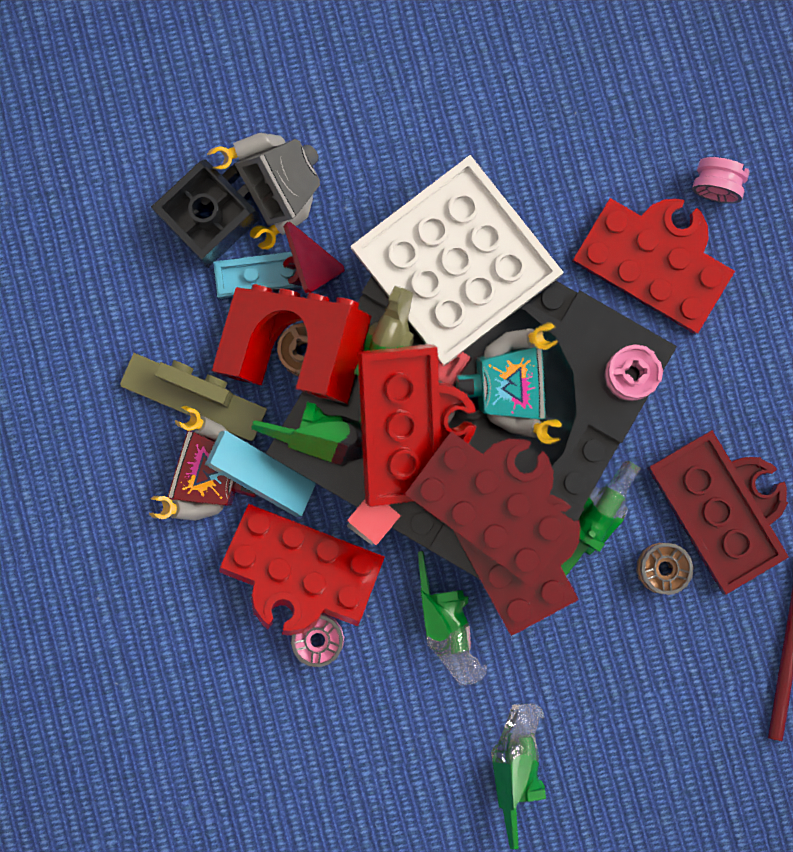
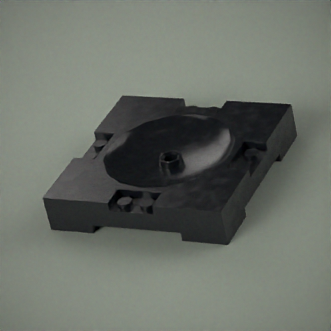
(573, 391)

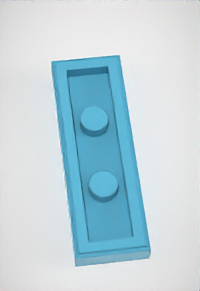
(259, 270)
(260, 473)

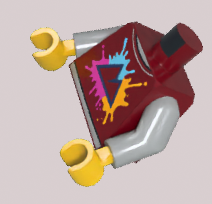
(196, 487)

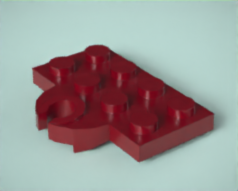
(495, 503)
(723, 509)
(514, 599)

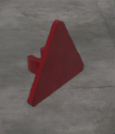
(312, 262)

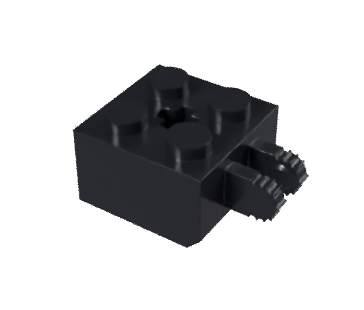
(207, 190)

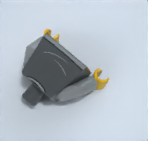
(278, 178)

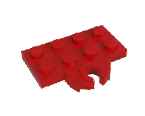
(656, 260)
(404, 418)
(299, 570)

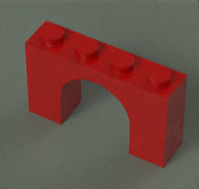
(333, 331)

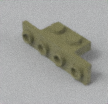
(178, 388)

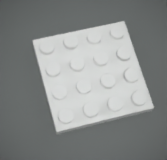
(460, 257)

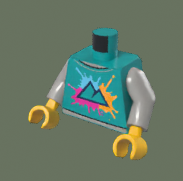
(512, 383)

